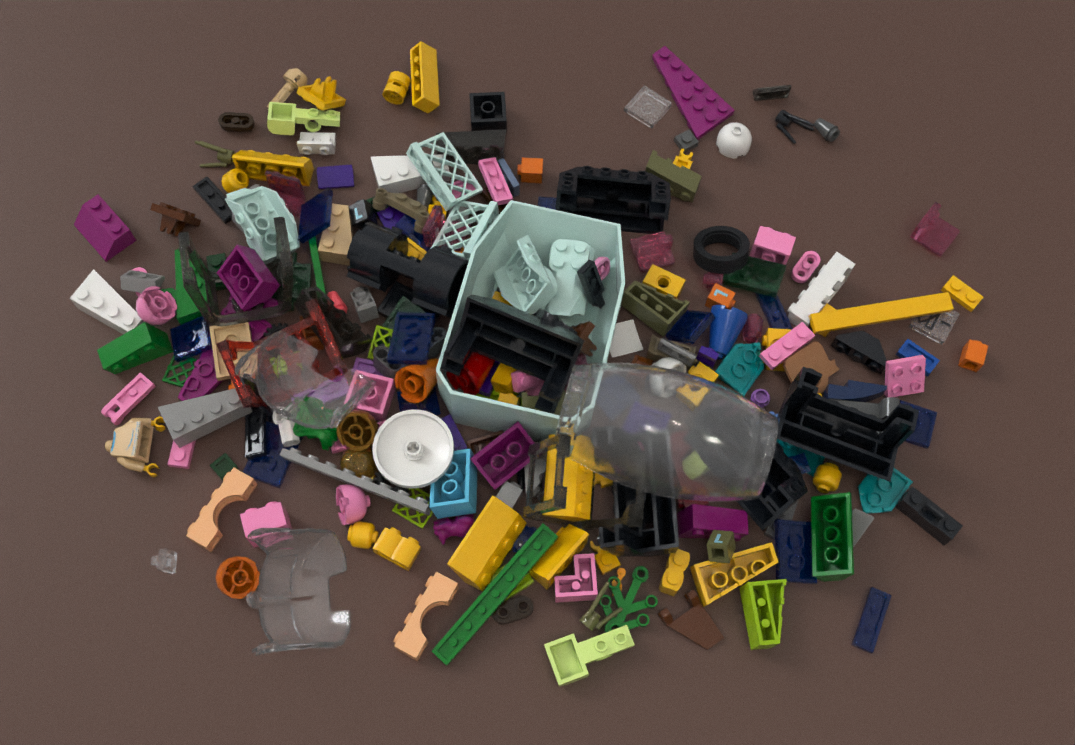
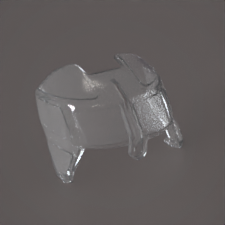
(286, 377)
(298, 567)

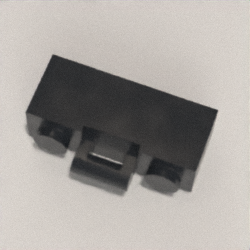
(928, 516)

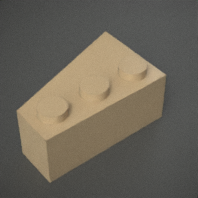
(337, 237)

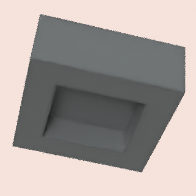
(686, 141)

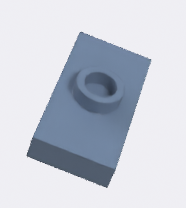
(511, 181)

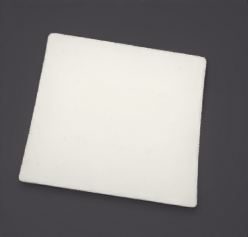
(625, 339)

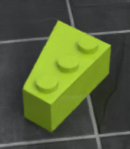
(762, 612)

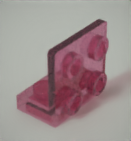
(289, 190)
(434, 225)
(934, 232)

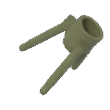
(223, 155)
(591, 618)

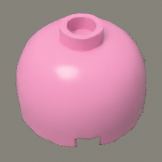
(155, 306)
(352, 503)

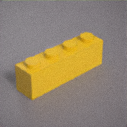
(424, 77)

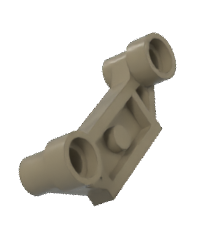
(404, 204)

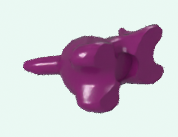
(457, 527)

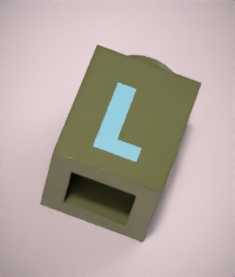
(721, 546)

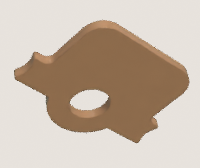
(812, 357)

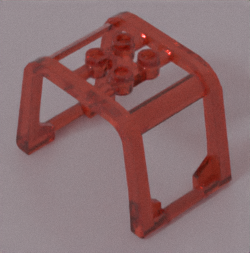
(229, 349)

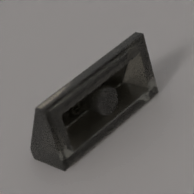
(771, 92)

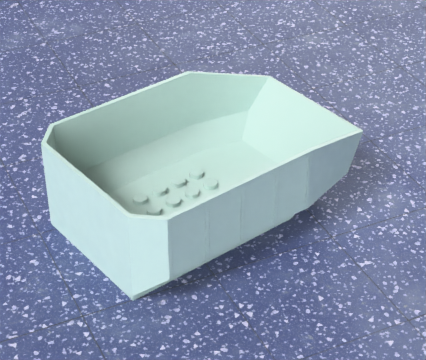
(492, 253)

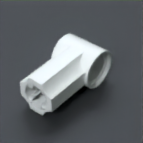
(286, 430)

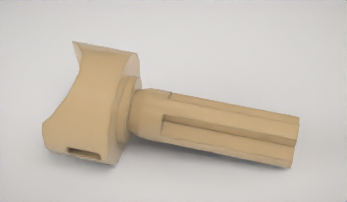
(291, 84)

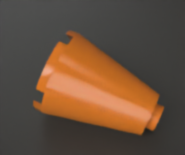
(417, 380)

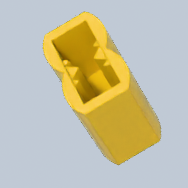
(397, 548)
(673, 576)

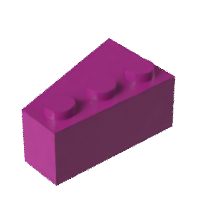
(701, 520)

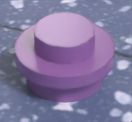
(760, 397)

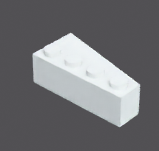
(399, 173)
(821, 289)
(105, 304)

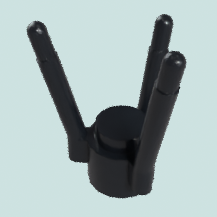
(786, 119)

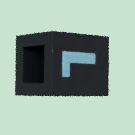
(361, 213)

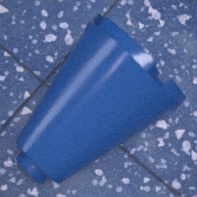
(725, 328)

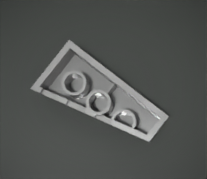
(202, 415)

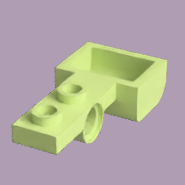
(283, 117)
(570, 658)

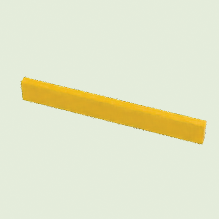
(880, 312)

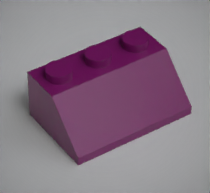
(103, 228)
(247, 277)
(504, 455)

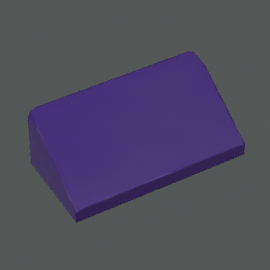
(335, 176)

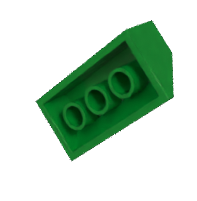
(832, 537)

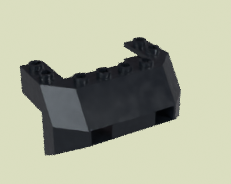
(618, 196)
(518, 342)
(841, 430)
(780, 492)
(657, 533)

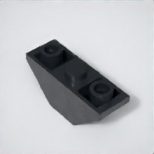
(862, 349)

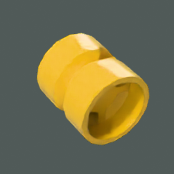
(396, 87)

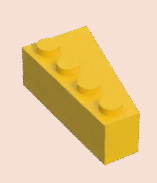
(718, 578)

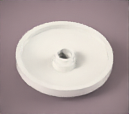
(413, 449)

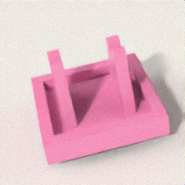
(905, 376)

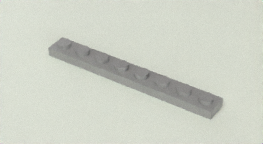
(347, 476)

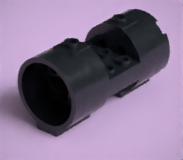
(380, 256)

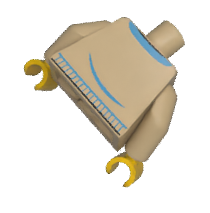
(133, 443)

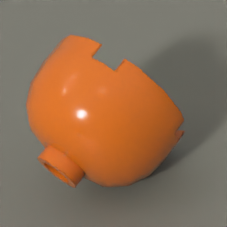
(237, 577)

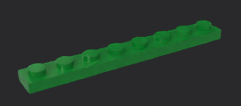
(495, 594)

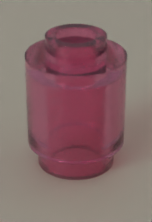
(752, 328)

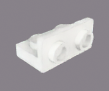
(316, 143)

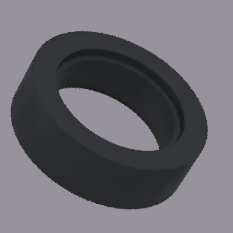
(721, 264)

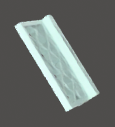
(433, 175)
(484, 222)

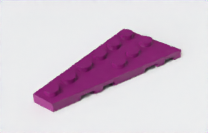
(693, 97)
(203, 377)

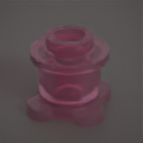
(712, 278)

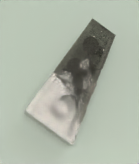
(475, 145)
(348, 336)

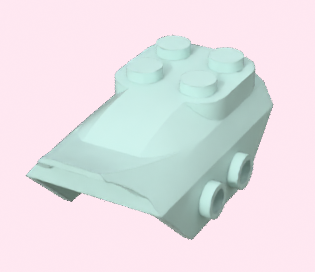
(256, 213)
(564, 261)
(525, 279)

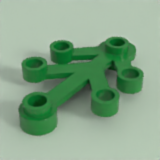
(626, 603)

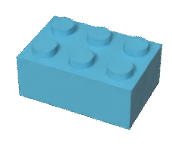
(457, 489)

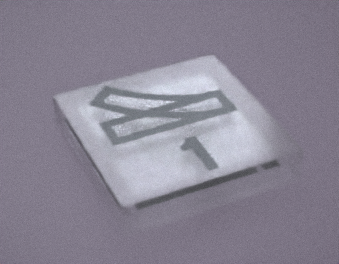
(935, 326)

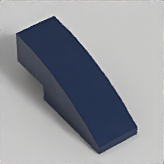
(855, 391)

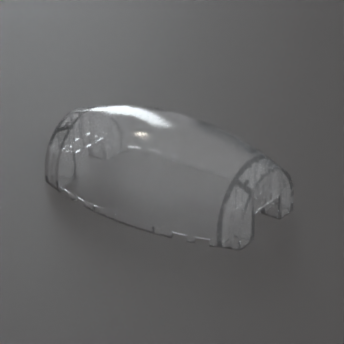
(667, 432)

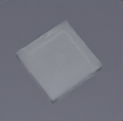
(648, 106)

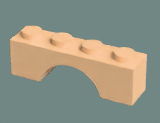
(235, 487)
(439, 592)

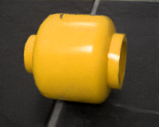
(234, 180)
(827, 477)
(362, 535)

